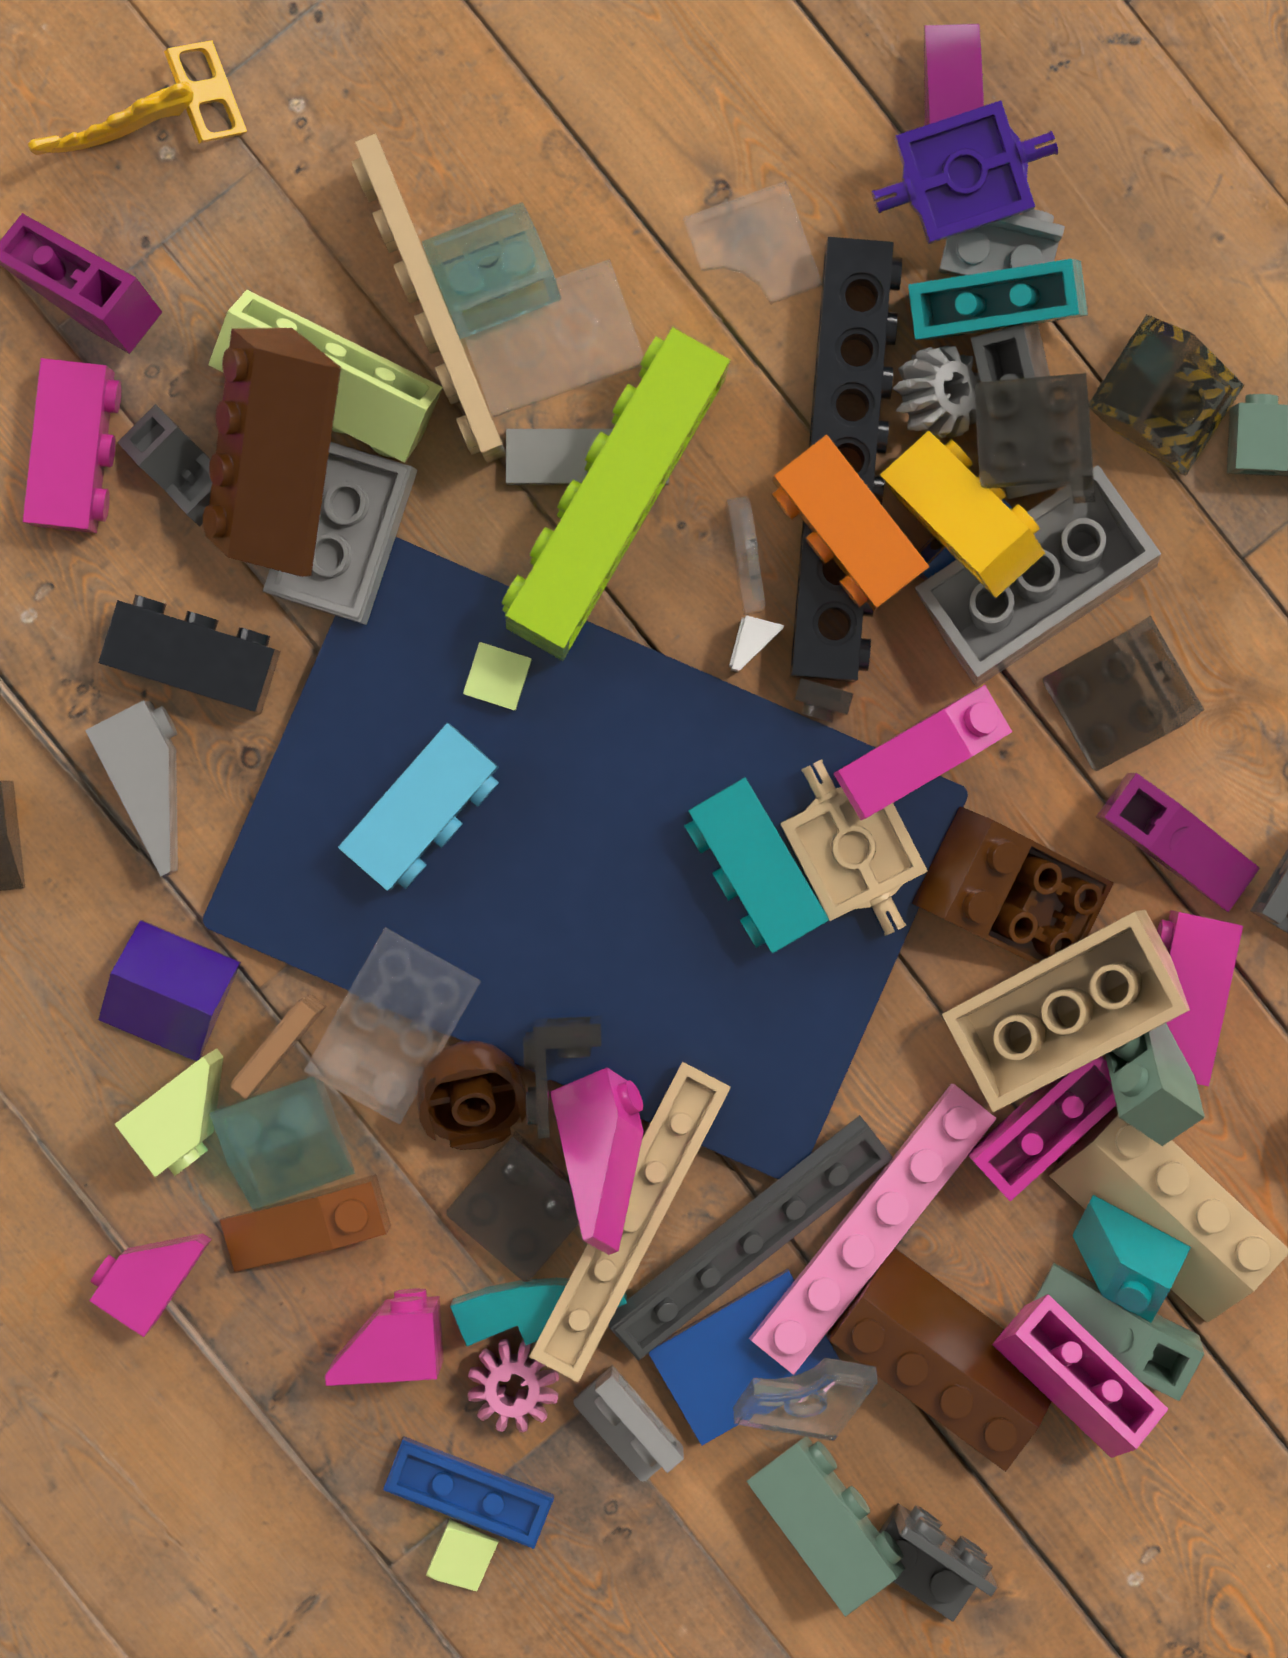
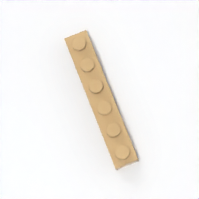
(603, 1278)

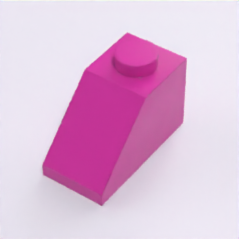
(145, 1279)

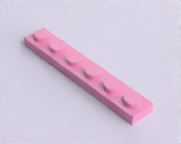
(872, 1228)

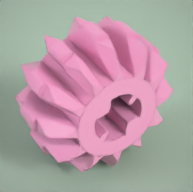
(525, 1400)

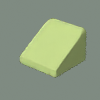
(462, 1556)

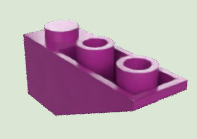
(1178, 840)

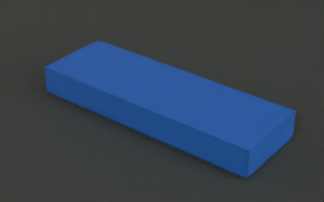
(469, 1492)

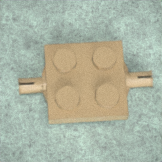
(852, 859)

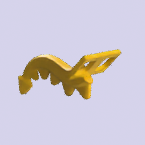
(161, 104)

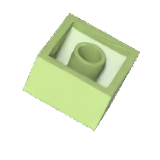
(176, 1119)

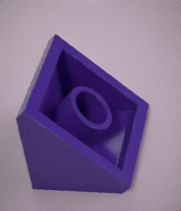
(168, 990)

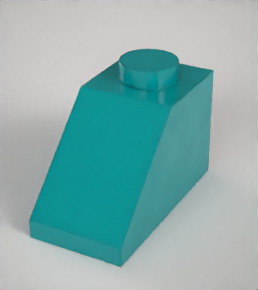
(1128, 1257)

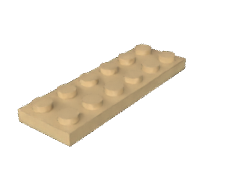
(421, 285)

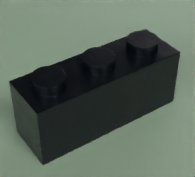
(190, 653)

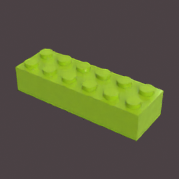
(617, 493)

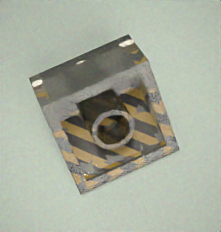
(1166, 393)

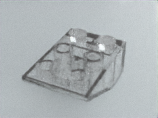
(392, 1025)

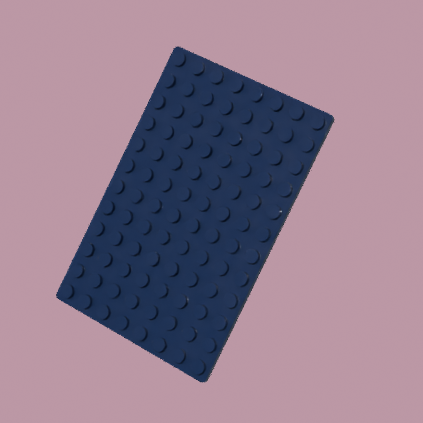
(578, 865)

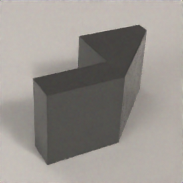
(171, 461)

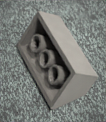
(1087, 559)

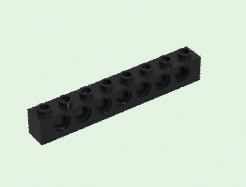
(846, 265)

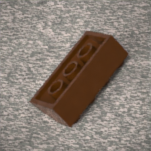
(271, 449)
(941, 1358)

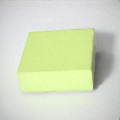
(497, 676)

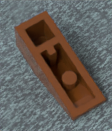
(307, 1224)

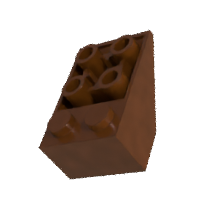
(1010, 889)

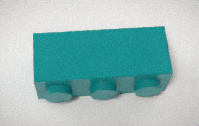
(998, 299)
(755, 866)

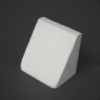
(751, 639)

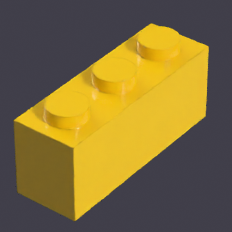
(962, 515)

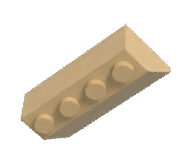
(1068, 1010)
(1175, 1195)

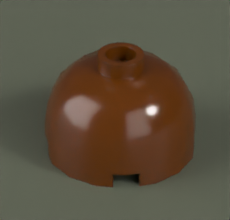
(471, 1095)

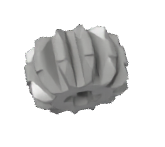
(938, 392)

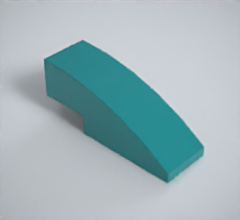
(509, 1305)

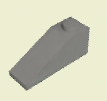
(143, 769)

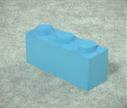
(421, 809)

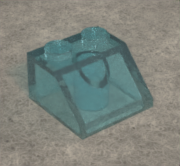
(492, 270)
(282, 1141)

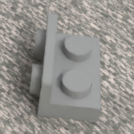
(1003, 245)
(629, 1425)

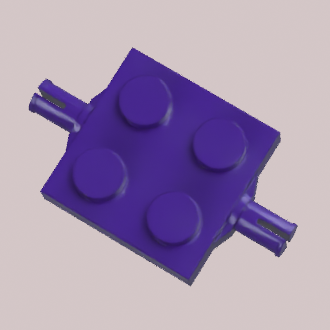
(964, 172)

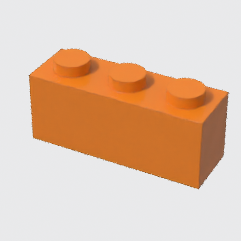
(847, 524)

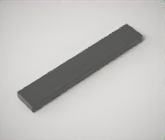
(749, 1237)

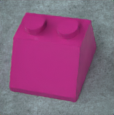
(394, 1344)

